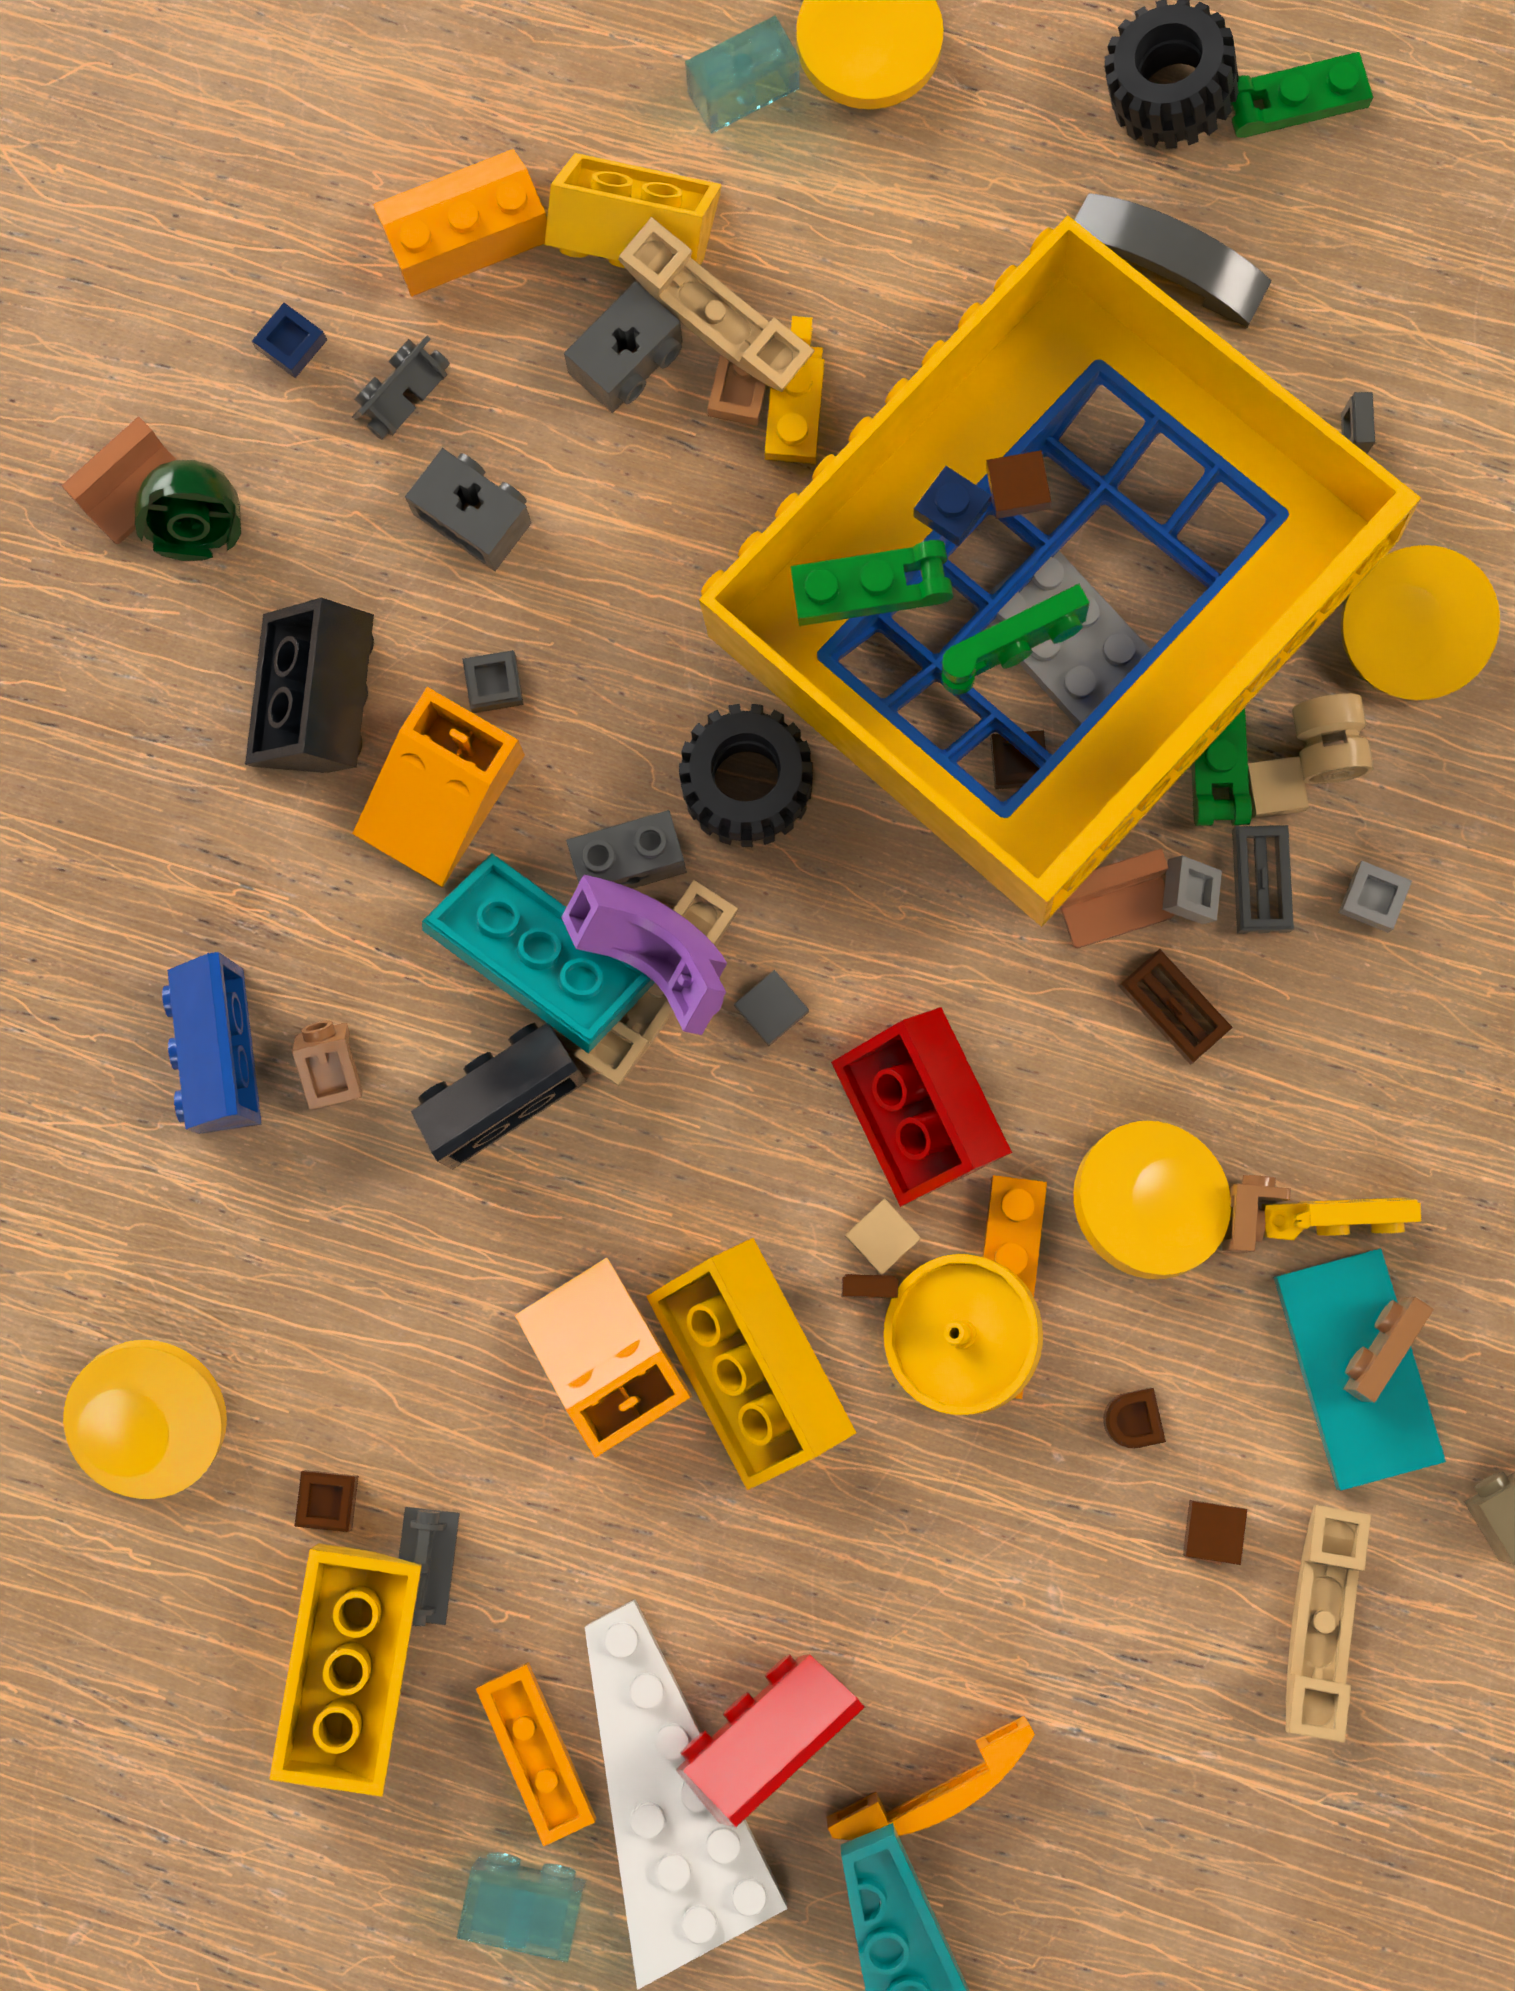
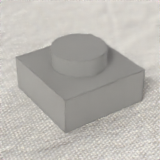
(1192, 890)
(1375, 896)

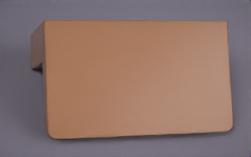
(111, 479)
(1117, 900)

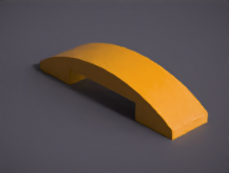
(1000, 1752)

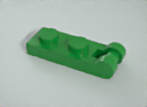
(1301, 95)
(870, 584)
(1013, 638)
(1223, 766)

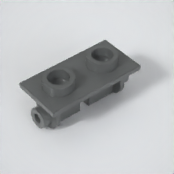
(414, 371)
(430, 1541)

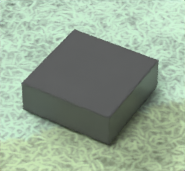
(1358, 420)
(493, 681)
(771, 1008)

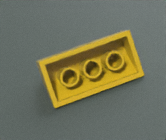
(751, 1364)
(346, 1670)

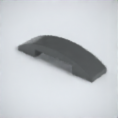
(1177, 253)

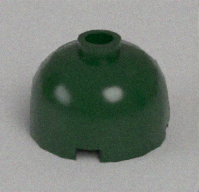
(187, 510)

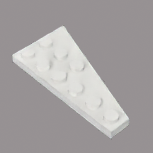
(680, 1870)

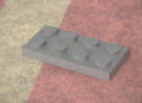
(1089, 664)

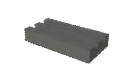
(1263, 923)

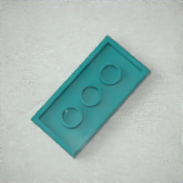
(522, 946)
(1329, 1319)

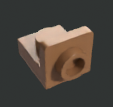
(326, 1064)
(1246, 1220)

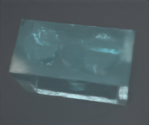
(743, 74)
(522, 1906)

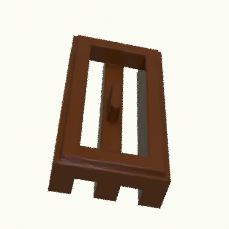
(1160, 1021)

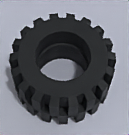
(1163, 39)
(740, 733)

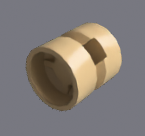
(1328, 721)

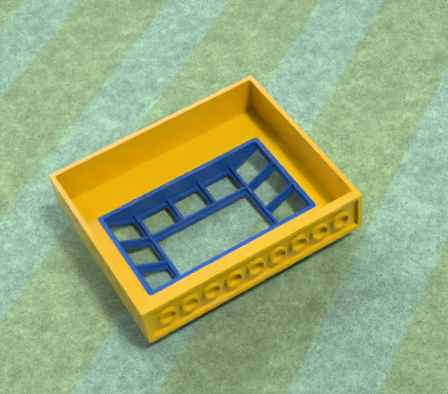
(1013, 388)

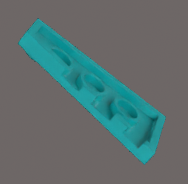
(893, 1920)

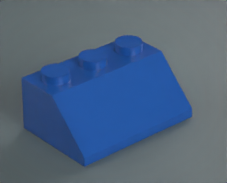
(211, 1045)

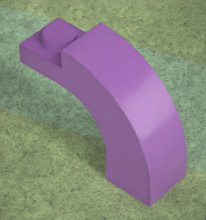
(654, 940)

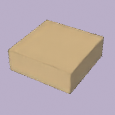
(1277, 787)
(882, 1236)

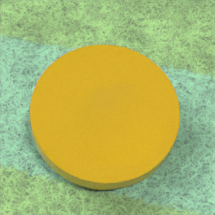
(869, 49)
(1421, 623)
(1152, 1200)
(963, 1335)
(145, 1419)

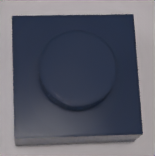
(289, 340)
(952, 506)

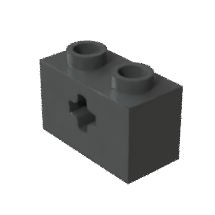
(628, 324)
(482, 532)
(630, 852)

